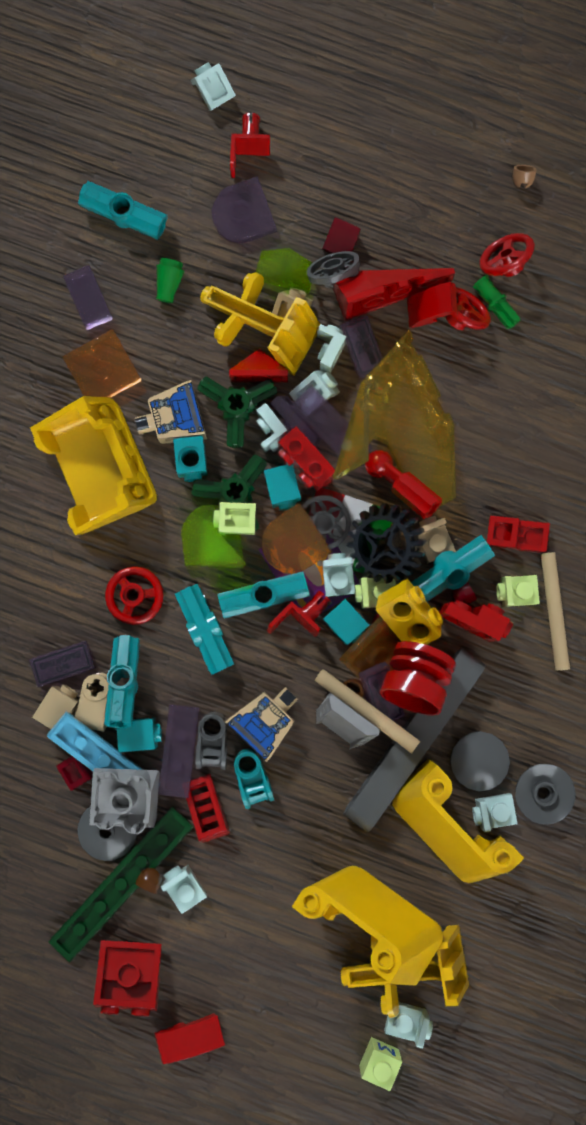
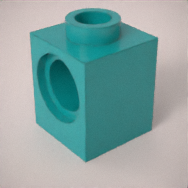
(187, 446)
(282, 487)
(346, 622)
(141, 736)

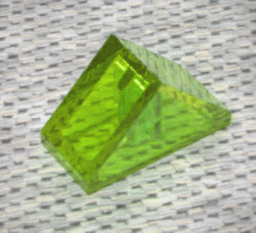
(284, 269)
(216, 551)

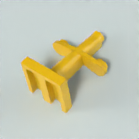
(290, 334)
(446, 967)

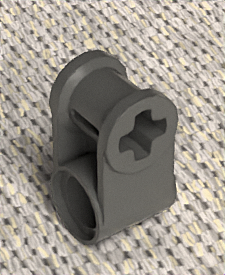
(211, 747)

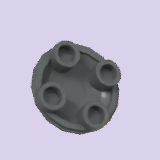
(480, 761)

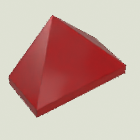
(258, 368)

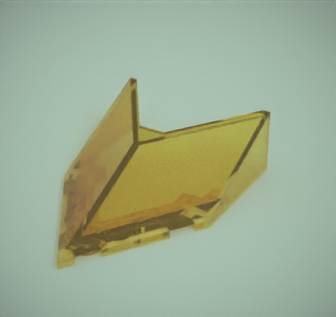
(402, 409)

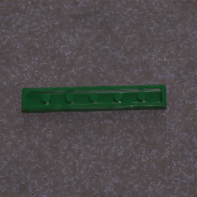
(120, 884)

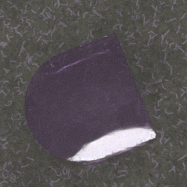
(243, 212)

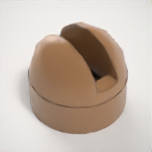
(523, 174)

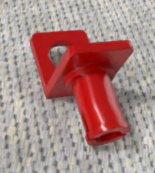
(248, 142)
(304, 615)

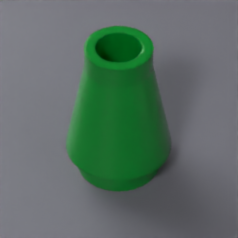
(169, 276)

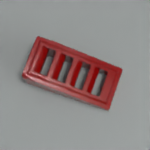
(223, 829)

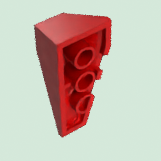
(381, 288)

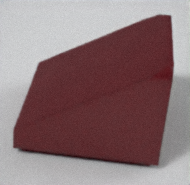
(341, 237)
(74, 772)

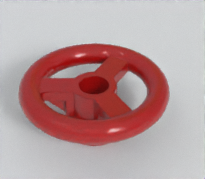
(509, 261)
(466, 314)
(126, 616)

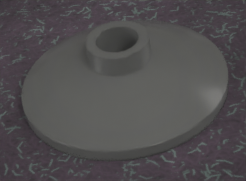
(559, 798)
(104, 847)

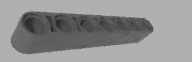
(399, 763)

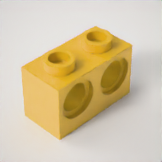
(404, 617)

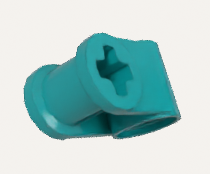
(253, 784)

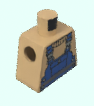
(173, 415)
(264, 722)

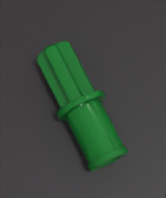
(496, 302)

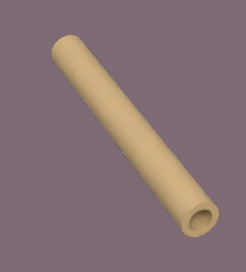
(555, 611)
(367, 711)

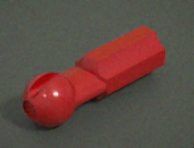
(404, 485)

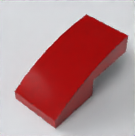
(432, 304)
(518, 534)
(189, 1039)

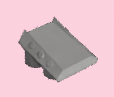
(345, 722)
(124, 799)

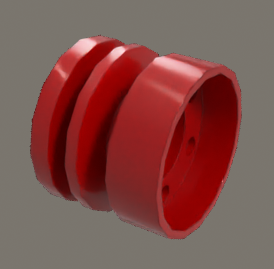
(418, 678)

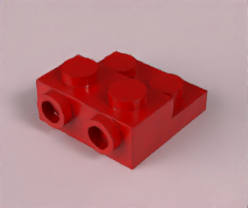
(313, 467)
(482, 621)
(128, 977)

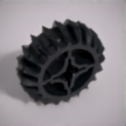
(407, 554)

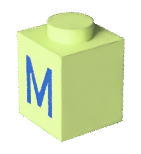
(380, 1064)

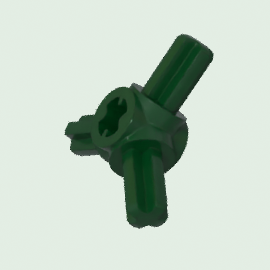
(236, 418)
(222, 489)

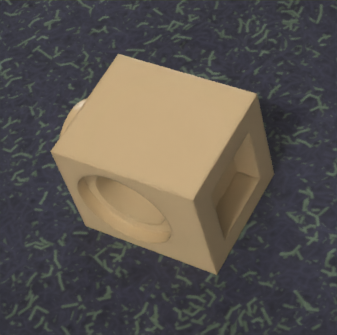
(56, 704)

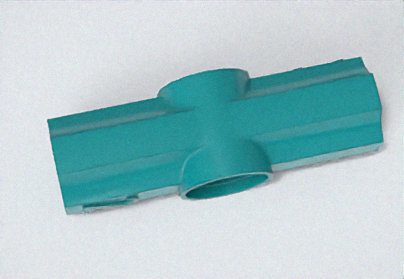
(106, 203)
(453, 568)
(243, 599)
(204, 629)
(121, 698)

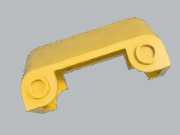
(96, 461)
(468, 858)
(403, 932)

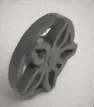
(333, 268)
(325, 520)

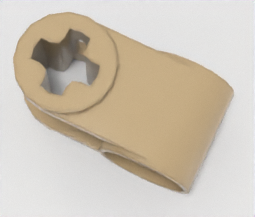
(92, 705)

